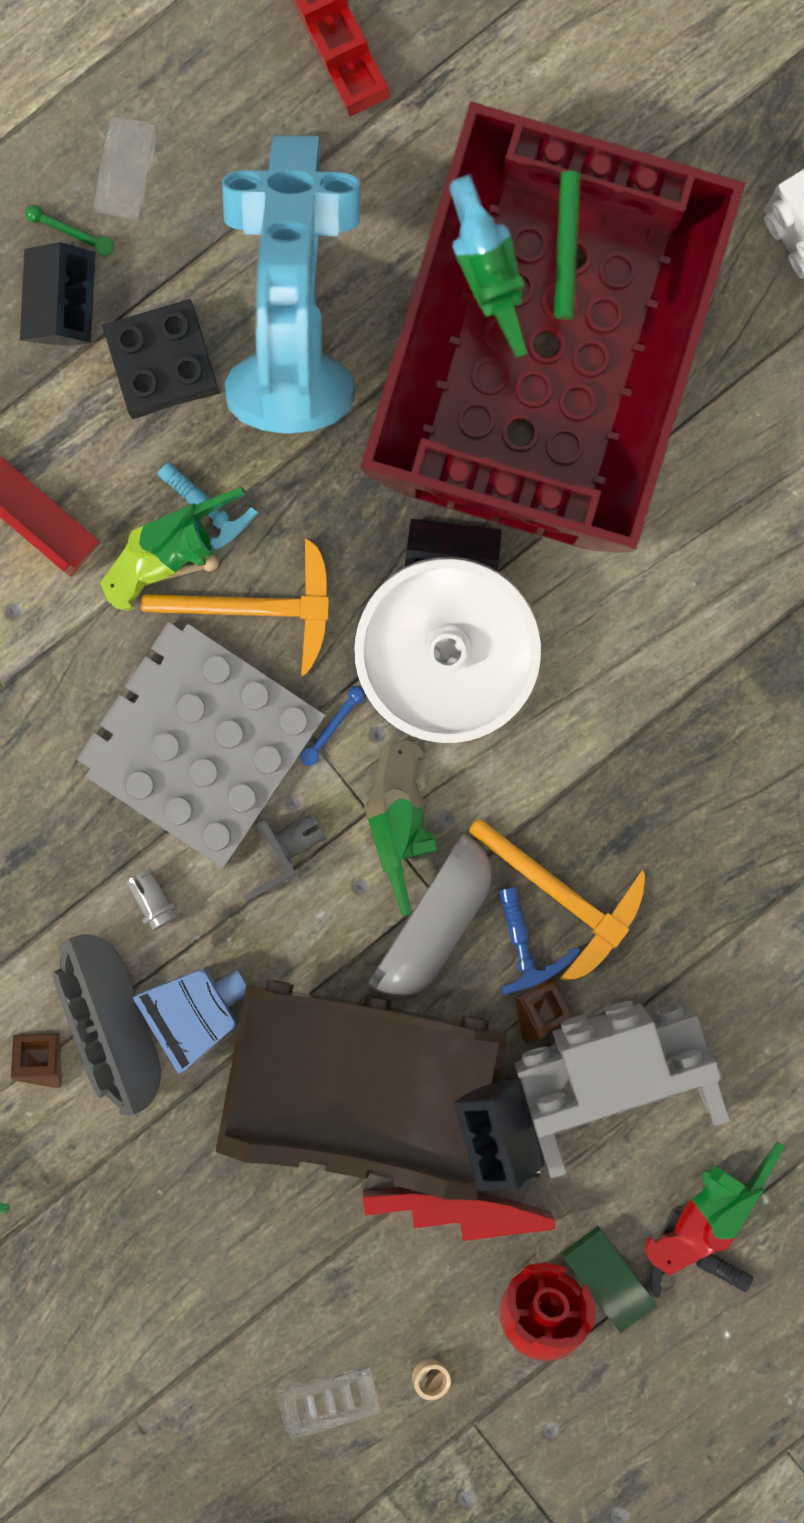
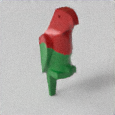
(710, 1217)

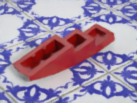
(343, 53)
(478, 1218)

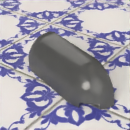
(107, 1023)

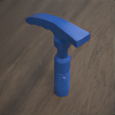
(520, 937)

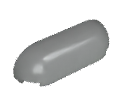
(436, 922)

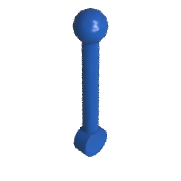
(310, 755)

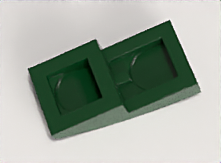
(609, 1279)

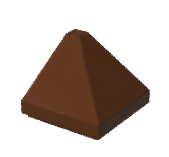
(541, 1011)
(37, 1059)

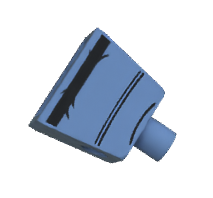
(191, 1013)

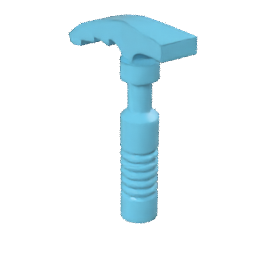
(195, 495)

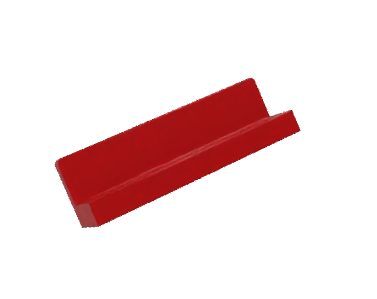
(43, 521)

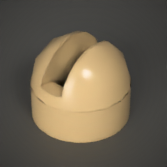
(437, 1382)

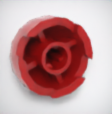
(546, 1312)

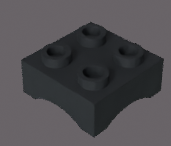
(160, 358)

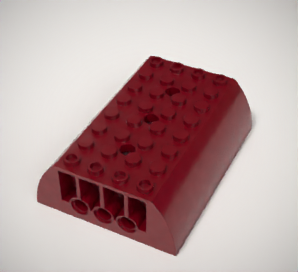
(623, 361)

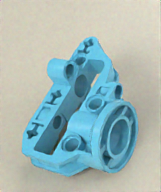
(289, 378)

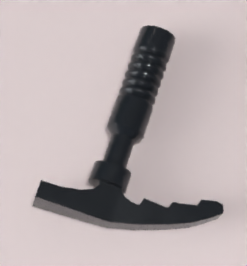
(710, 1264)

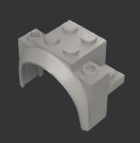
(614, 1067)

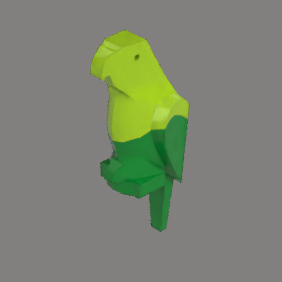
(162, 549)

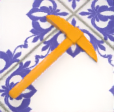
(311, 608)
(608, 928)

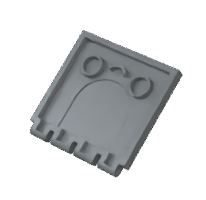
(200, 742)

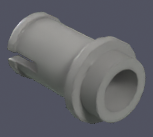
(151, 899)

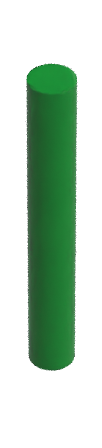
(567, 245)

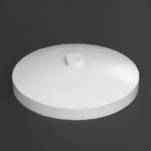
(447, 649)

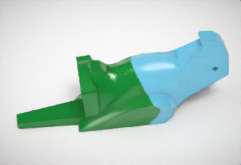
(488, 262)

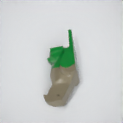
(397, 815)

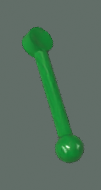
(103, 245)

